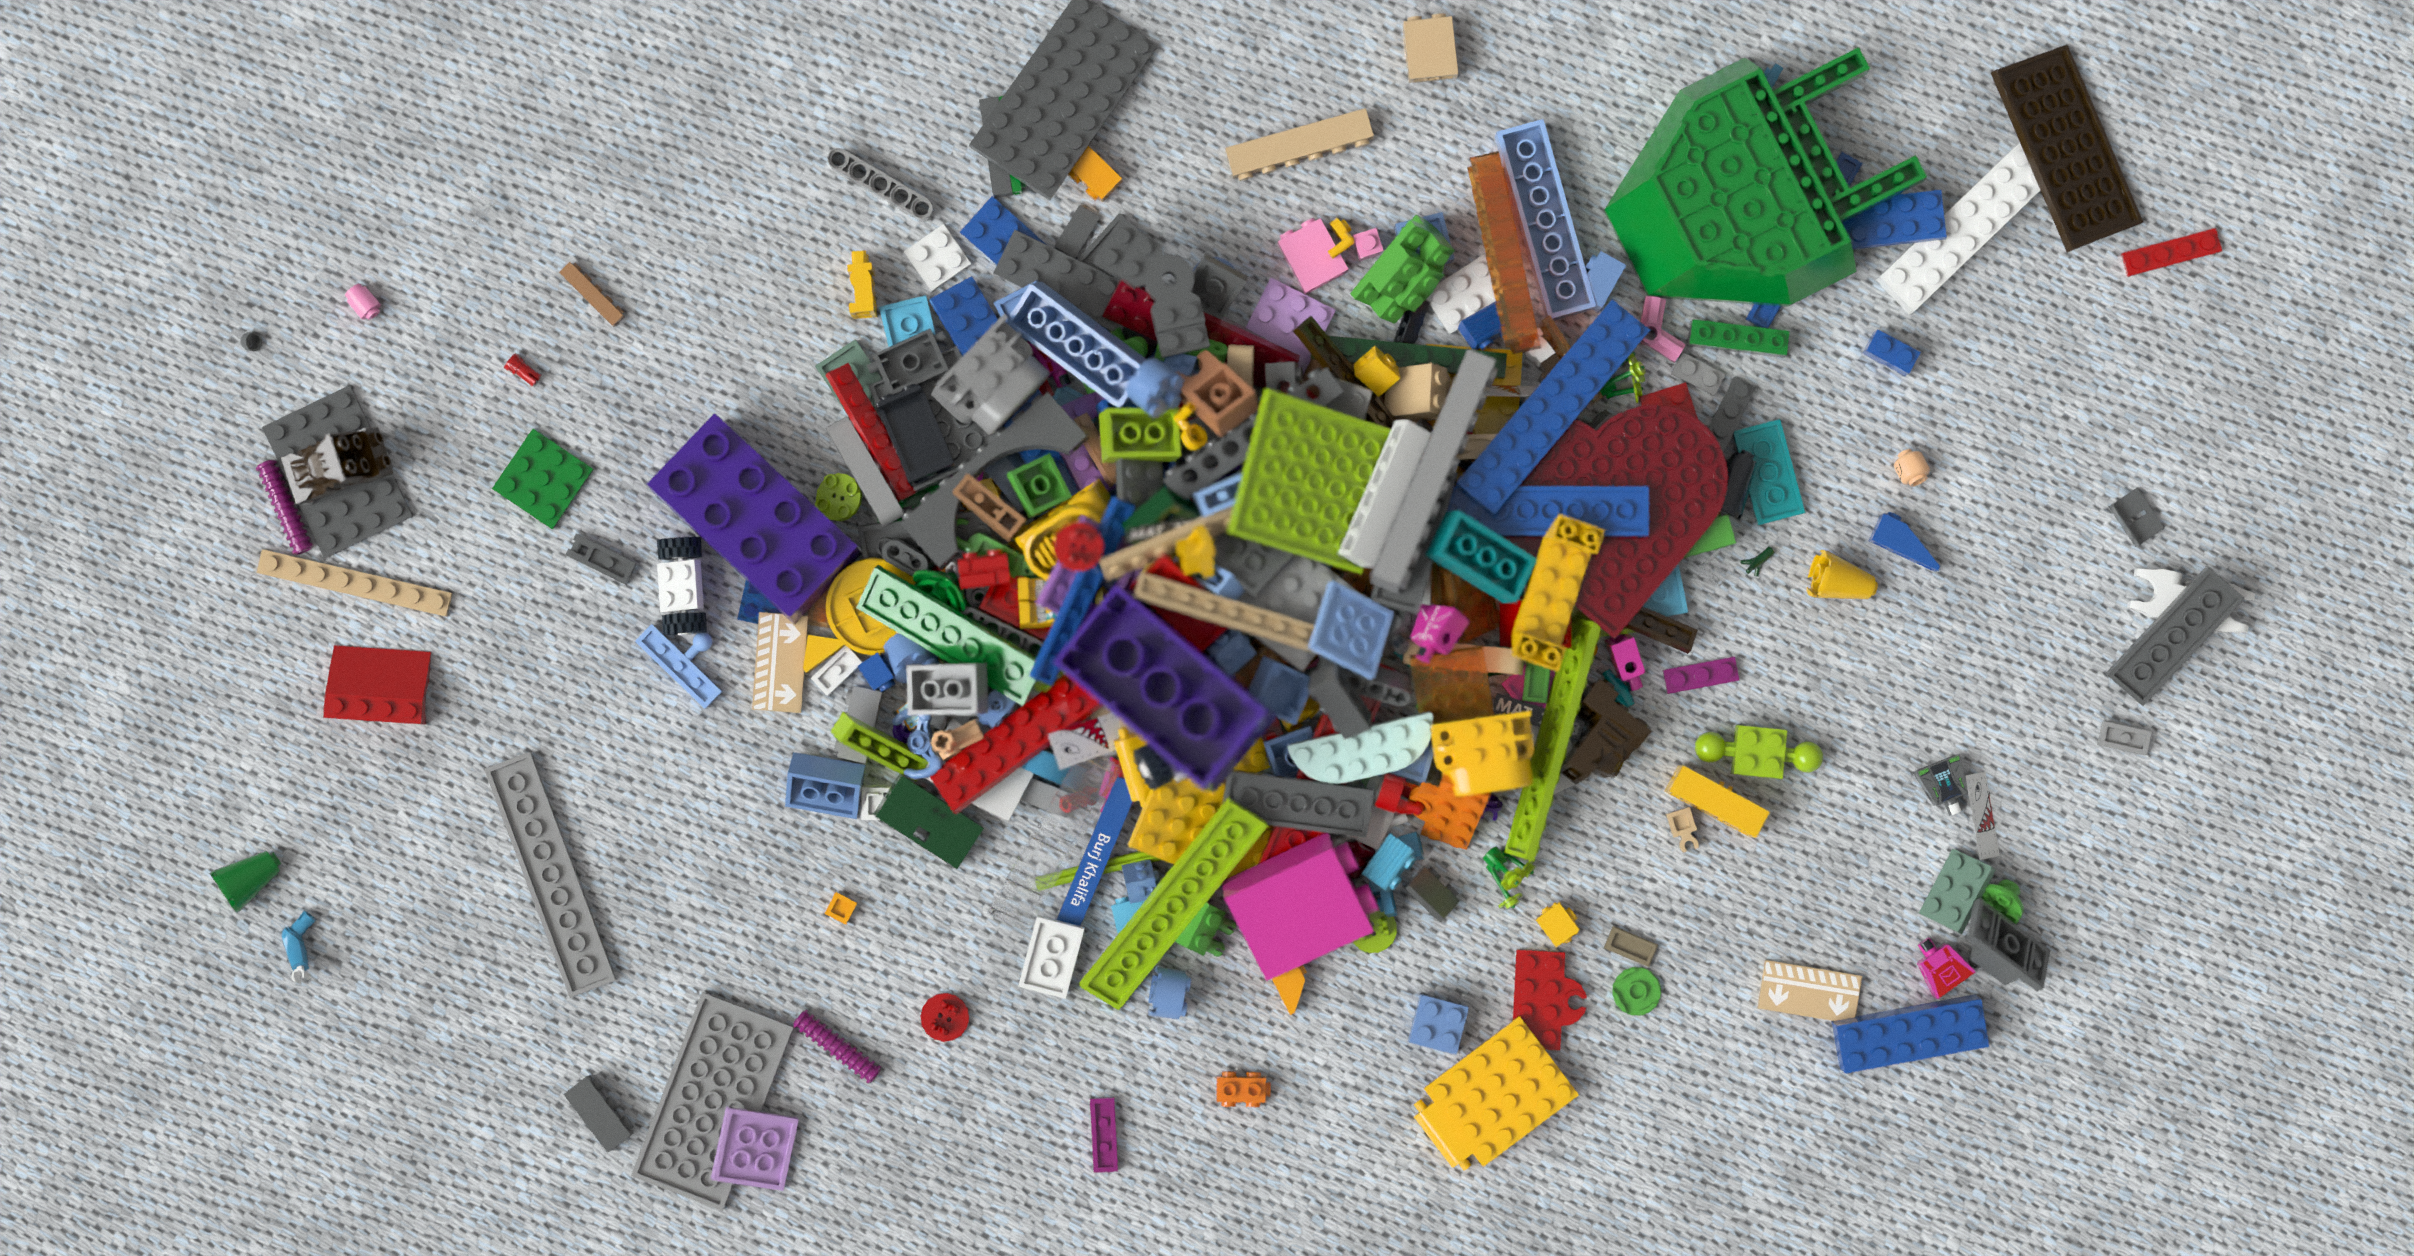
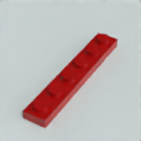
(870, 429)

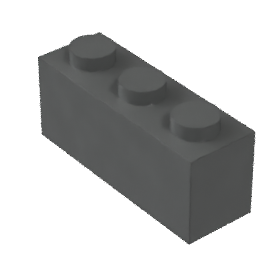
(1340, 701)
(599, 1113)

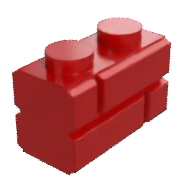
(984, 569)

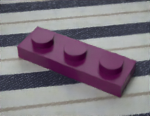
(1700, 675)
(1104, 1134)

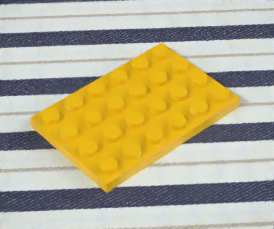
(1176, 817)

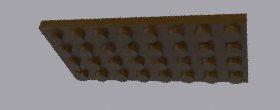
(2067, 147)

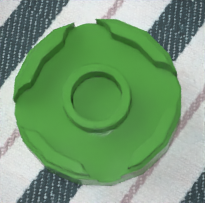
(1631, 985)

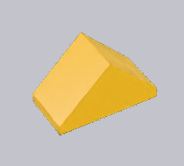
(818, 650)

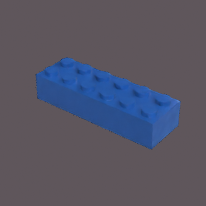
(1910, 1033)

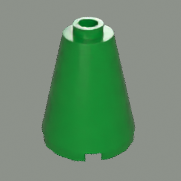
(246, 878)

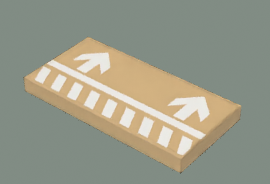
(779, 663)
(1809, 991)

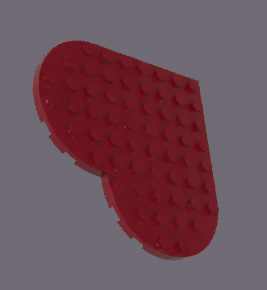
(1686, 492)

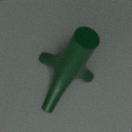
(1757, 562)

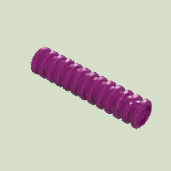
(284, 507)
(837, 1046)

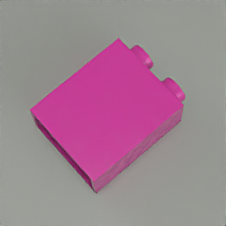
(1300, 905)

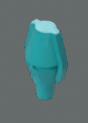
(1624, 696)

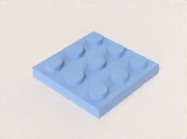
(1351, 630)

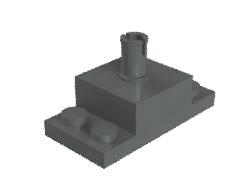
(2005, 948)

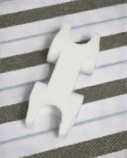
(2168, 587)

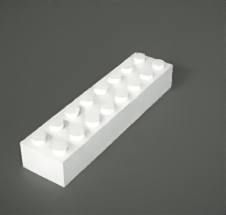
(1968, 228)

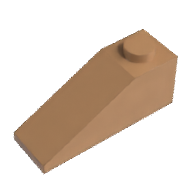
(989, 508)

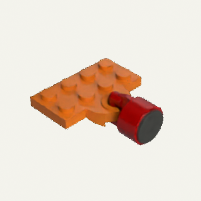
(1445, 815)

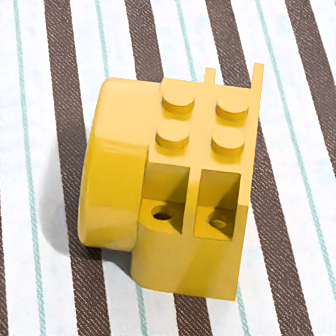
(1038, 537)
(1485, 753)

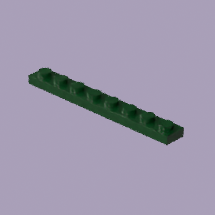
(1414, 354)

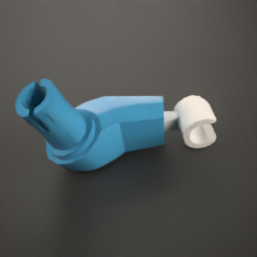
(295, 946)

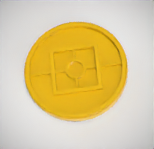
(847, 622)

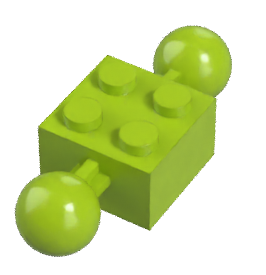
(1758, 752)

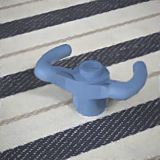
(920, 744)

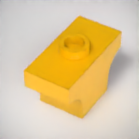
(1196, 552)

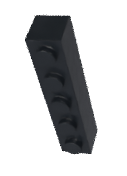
(1411, 324)

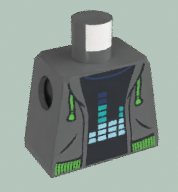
(1944, 783)

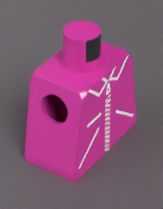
(1437, 630)

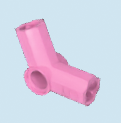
(1652, 318)

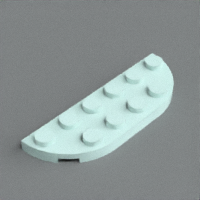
(1375, 752)

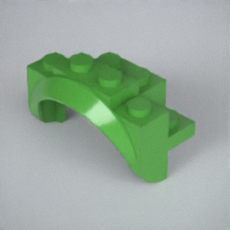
(1402, 277)

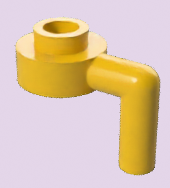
(1342, 231)
(1193, 435)

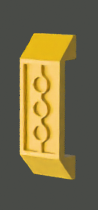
(1553, 591)

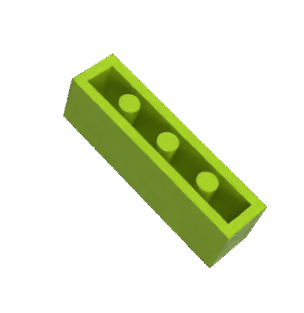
(876, 745)

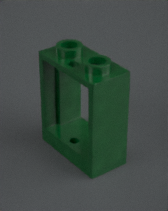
(1160, 506)

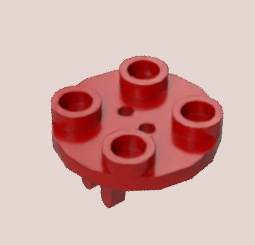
(1076, 558)
(949, 1006)

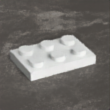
(1462, 294)
(1051, 956)

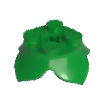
(942, 587)

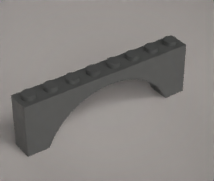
(1040, 427)

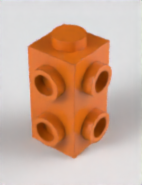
(1248, 1089)

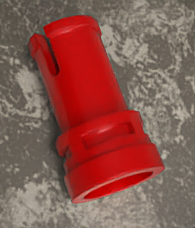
(517, 366)

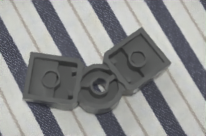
(1176, 310)

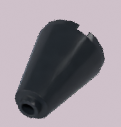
(1740, 476)

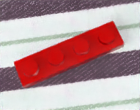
(2171, 252)

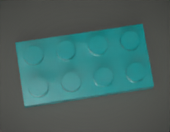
(1774, 484)

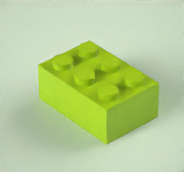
(1138, 436)

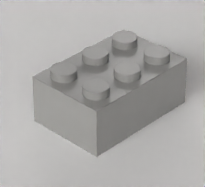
(947, 689)

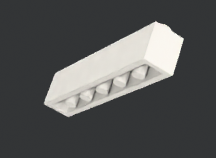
(1384, 493)

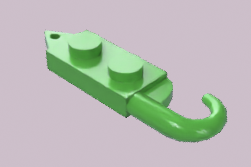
(981, 543)

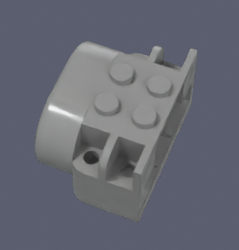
(991, 379)

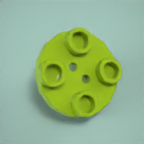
(842, 486)
(1385, 934)

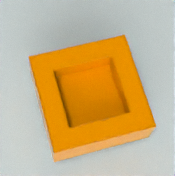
(841, 908)

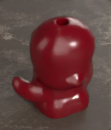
(1362, 853)

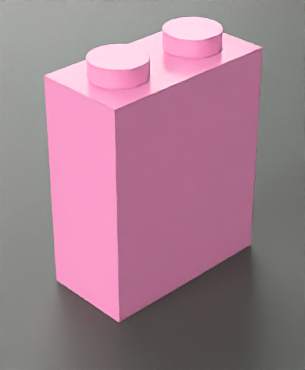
(1309, 257)

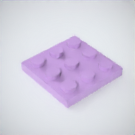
(1281, 312)
(754, 1148)

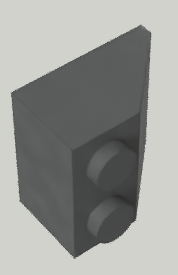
(1432, 894)

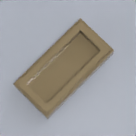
(1630, 946)

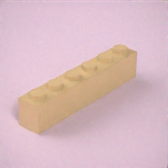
(1299, 143)

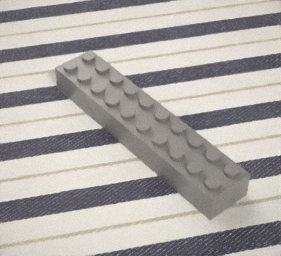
(1431, 475)

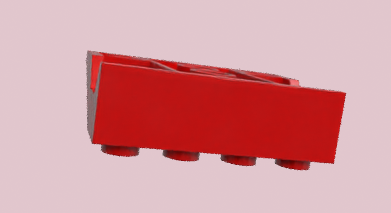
(377, 685)

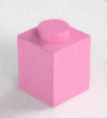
(1368, 244)

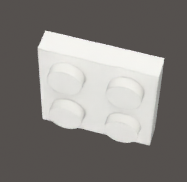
(937, 257)

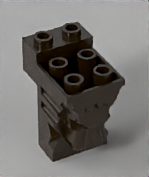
(337, 464)
(1608, 738)

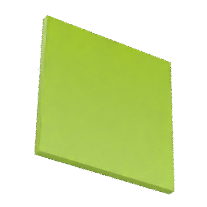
(1305, 478)

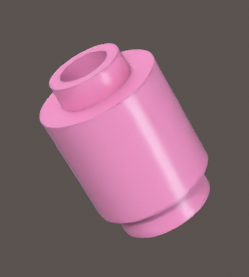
(363, 302)

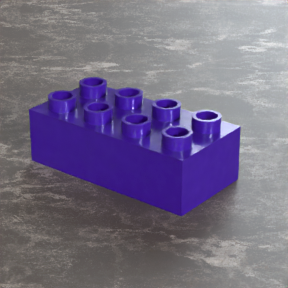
(753, 518)
(1165, 688)

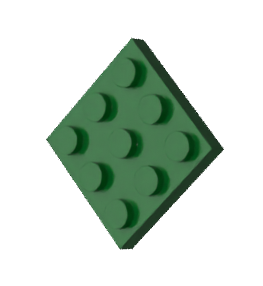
(542, 479)

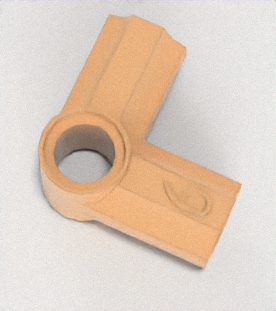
(954, 741)

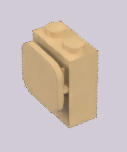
(1430, 48)
(1418, 392)

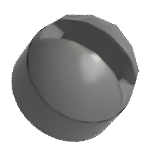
(254, 340)

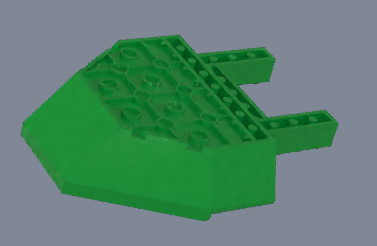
(1744, 192)

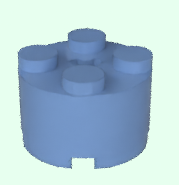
(1155, 388)
(904, 652)
(1168, 993)

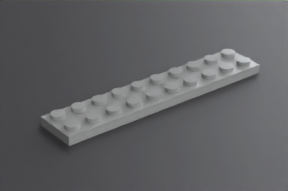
(550, 874)

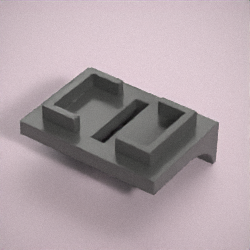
(2142, 528)

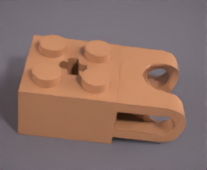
(1218, 395)

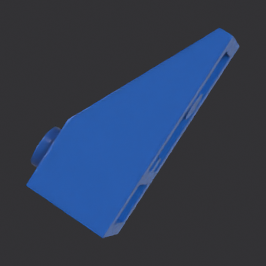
(1899, 539)

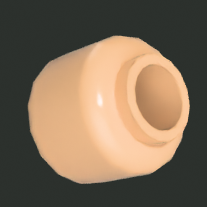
(1911, 467)

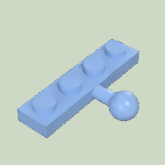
(680, 665)

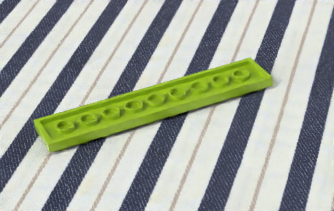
(1553, 740)
(1173, 903)

